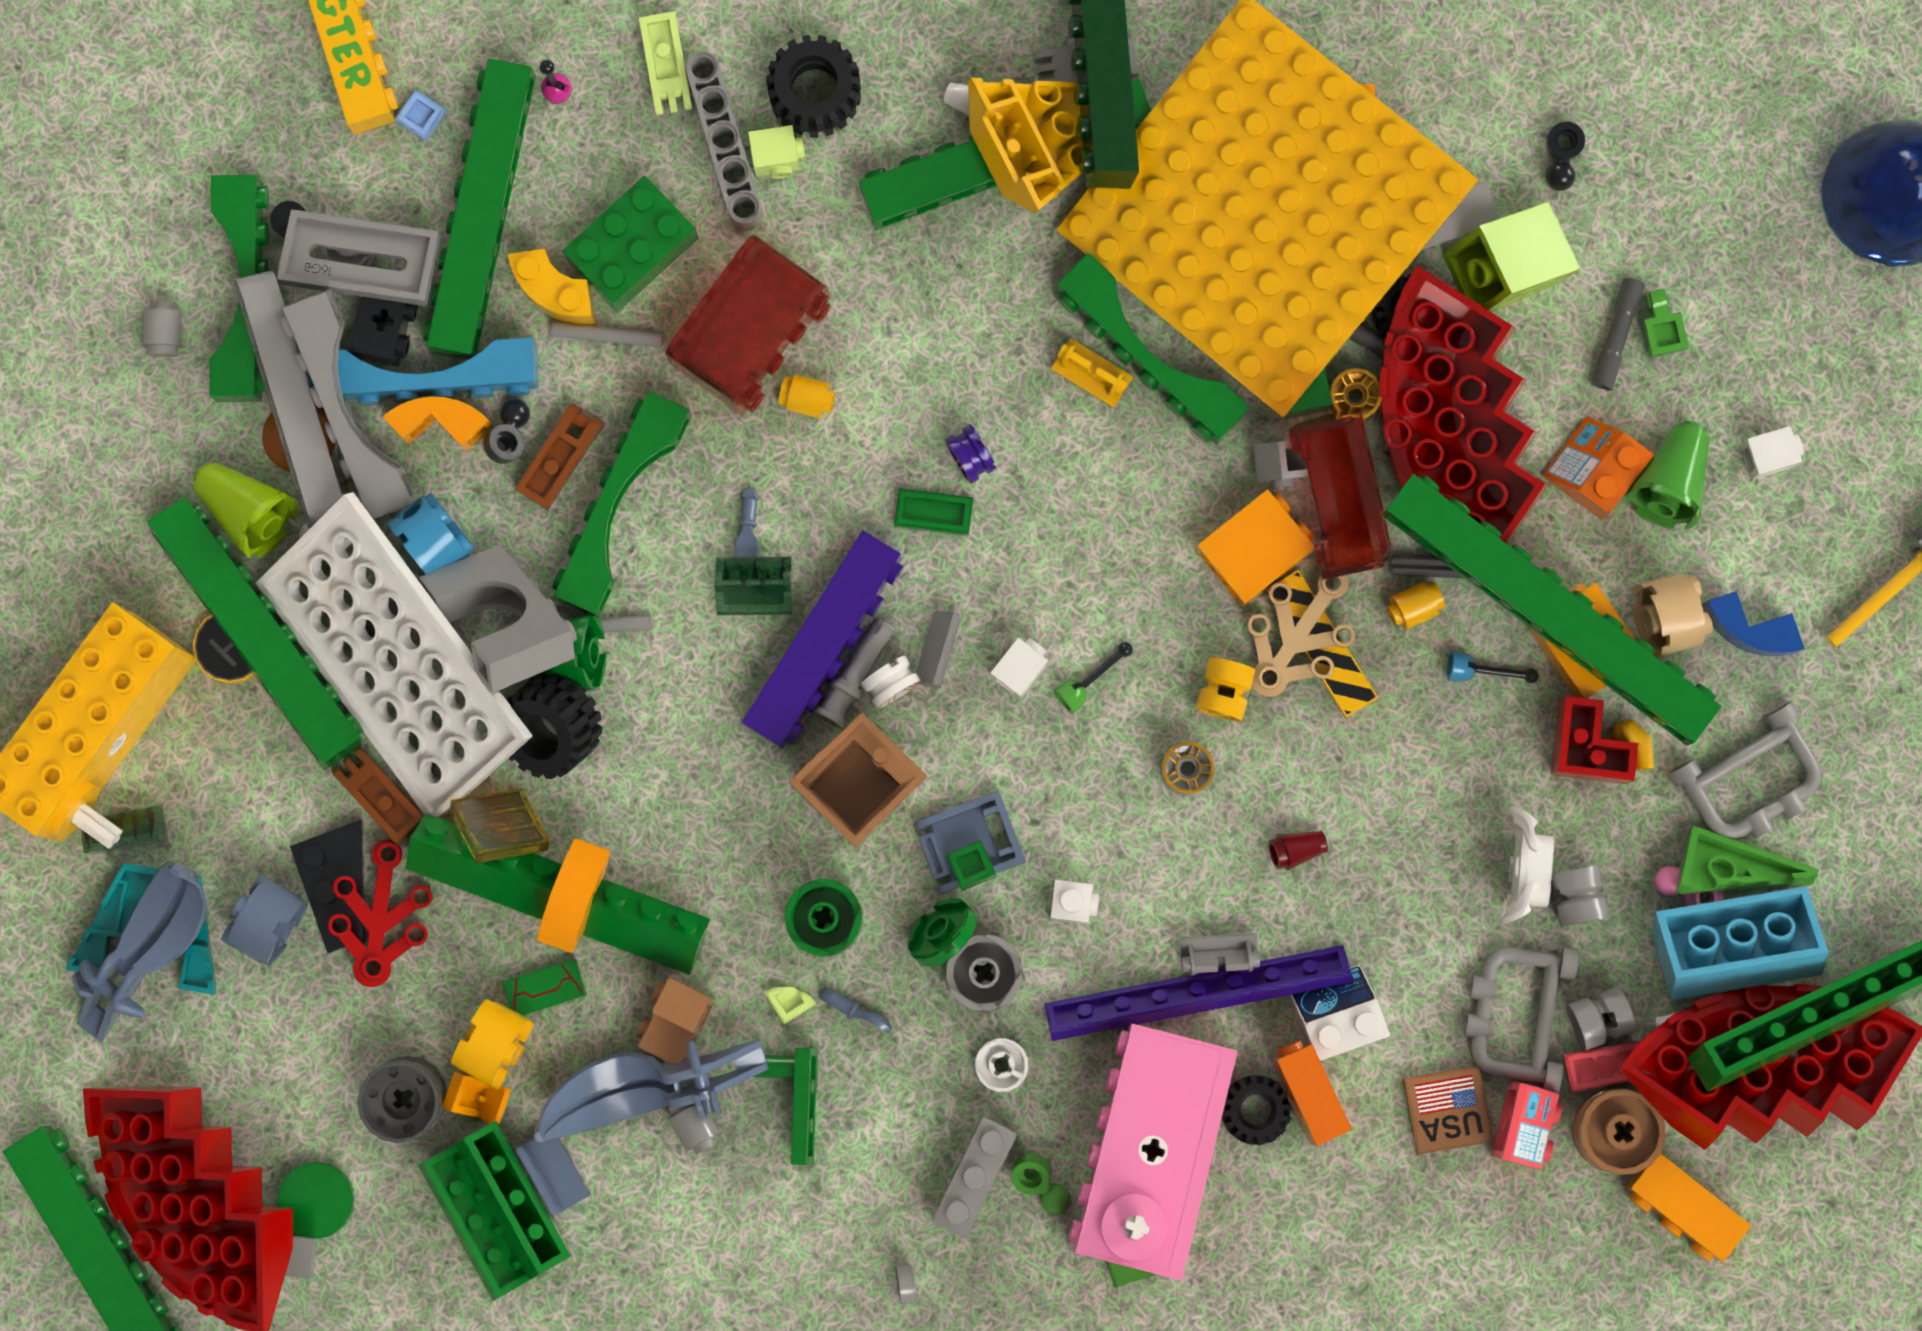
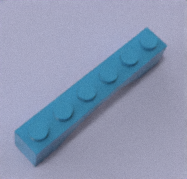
(499, 367)

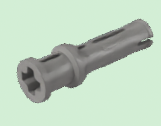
(847, 687)

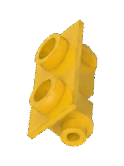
(1091, 372)

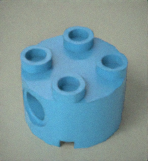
(430, 534)

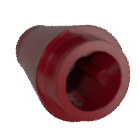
(1296, 848)

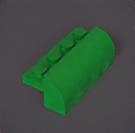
(494, 1210)

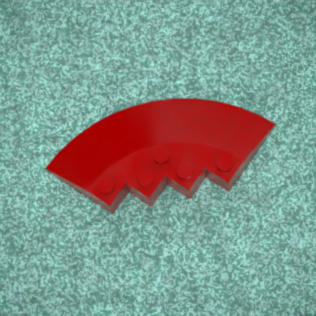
(1450, 403)
(1836, 1074)
(188, 1204)

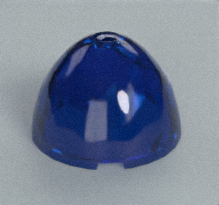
(1874, 194)

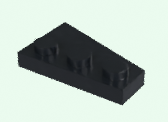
(319, 865)

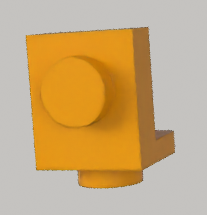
(475, 1098)

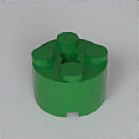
(814, 898)

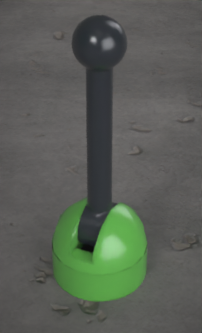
(1073, 693)

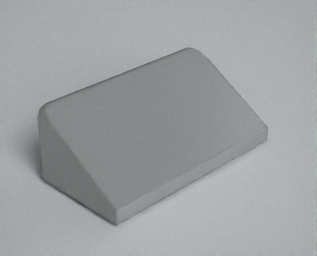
(938, 648)

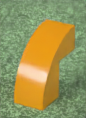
(458, 419)
(572, 895)

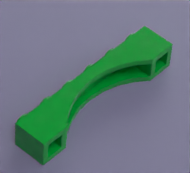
(239, 207)
(1207, 403)
(654, 433)

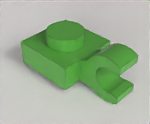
(1663, 331)

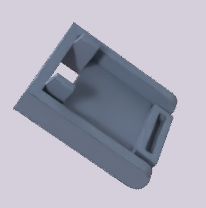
(962, 827)

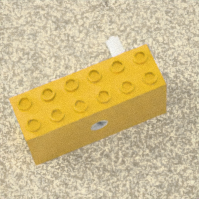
(89, 726)

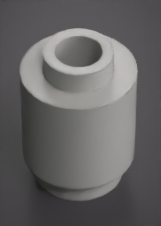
(161, 330)
(693, 1130)

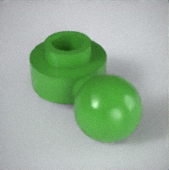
(1054, 1197)

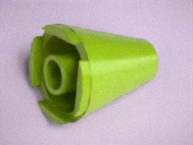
(245, 507)

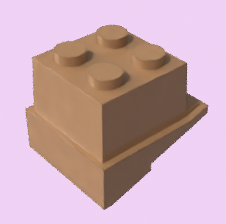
(858, 780)

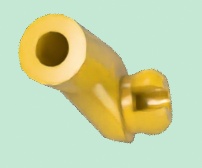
(1633, 732)

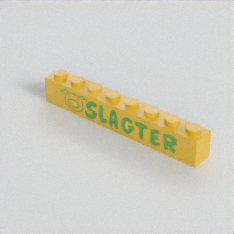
(354, 64)

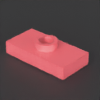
(1597, 1066)

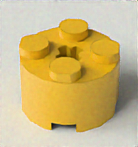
(492, 1043)

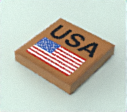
(1447, 1110)

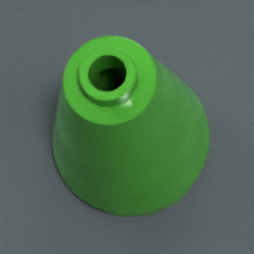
(1674, 479)

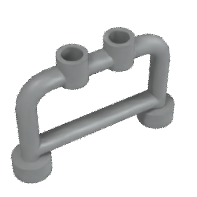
(1758, 821)
(1478, 1024)

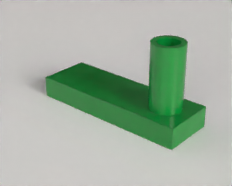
(804, 1072)

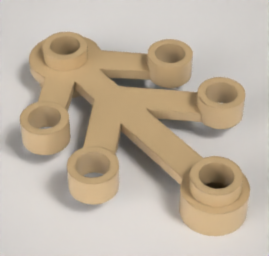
(1296, 639)

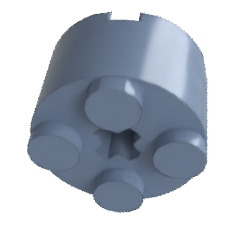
(264, 920)

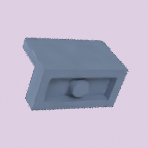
(553, 1174)

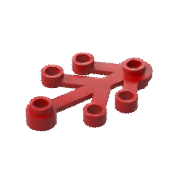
(378, 920)

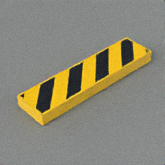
(1347, 683)

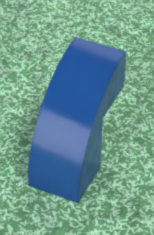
(1768, 638)

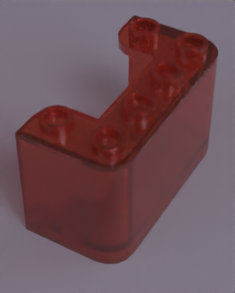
(747, 324)

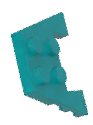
(113, 916)

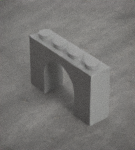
(497, 582)

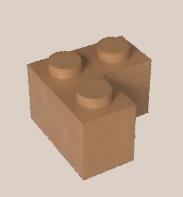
(676, 1020)

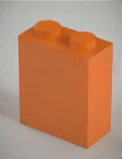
(1310, 1092)

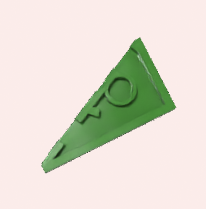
(1725, 864)

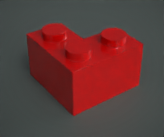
(1581, 751)

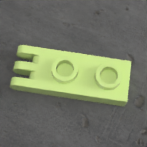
(665, 61)

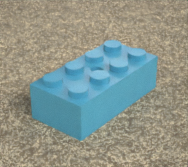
(1739, 943)

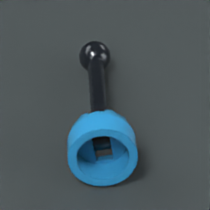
(1463, 667)

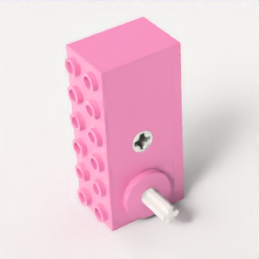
(1166, 1094)

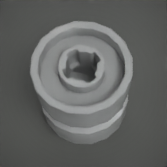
(1580, 895)
(1588, 1022)

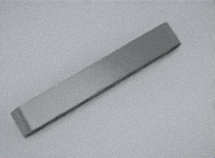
(288, 395)

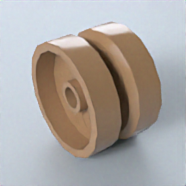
(1641, 1131)

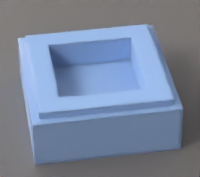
(420, 115)

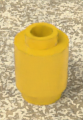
(806, 396)
(1415, 605)

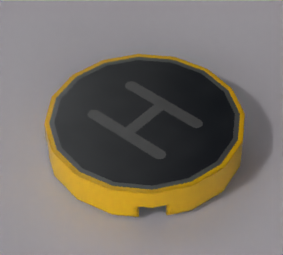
(217, 654)

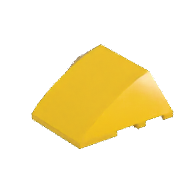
(1026, 137)

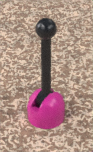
(553, 84)

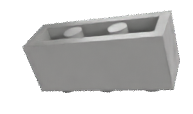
(974, 1177)

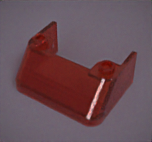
(1344, 493)

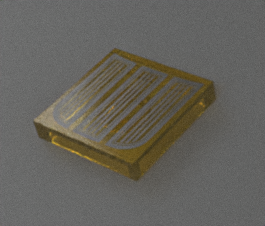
(499, 825)

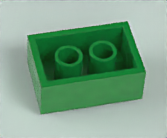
(630, 244)

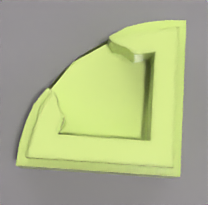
(789, 1002)

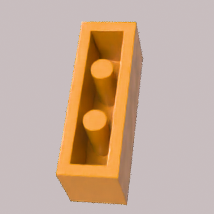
(1687, 1209)

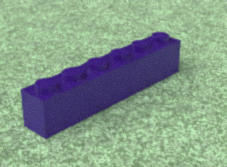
(822, 640)

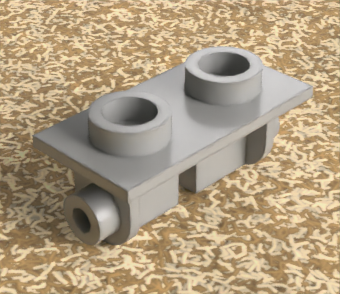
(1219, 951)

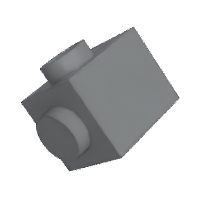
(1278, 463)

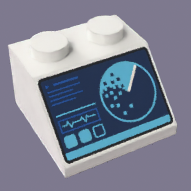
(1340, 1016)

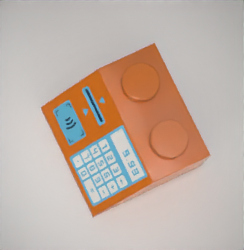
(1597, 466)

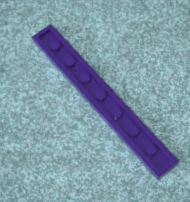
(1197, 993)

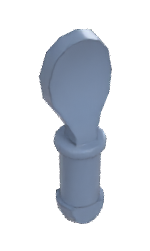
(747, 543)
(850, 1009)

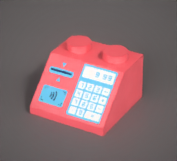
(1526, 1125)

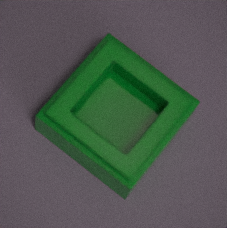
(971, 865)

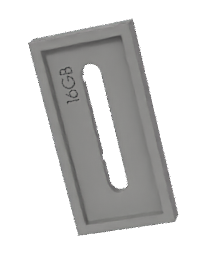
(313, 230)

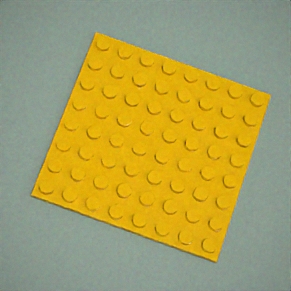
(1268, 205)

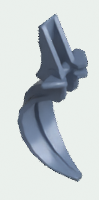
(154, 936)
(638, 1084)

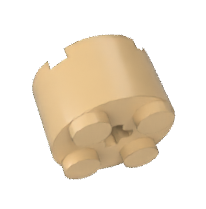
(1671, 614)

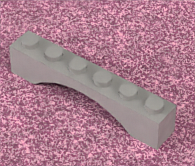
(318, 331)

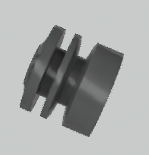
(380, 1096)

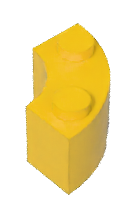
(551, 291)

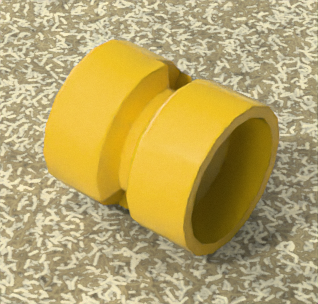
(1227, 676)

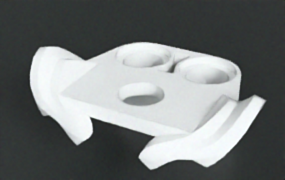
(1529, 867)

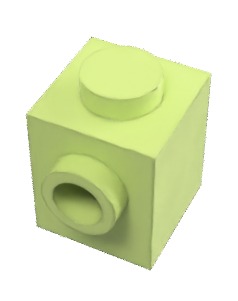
(776, 151)

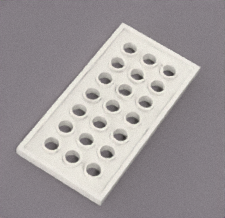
(370, 654)

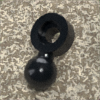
(1561, 174)
(514, 415)

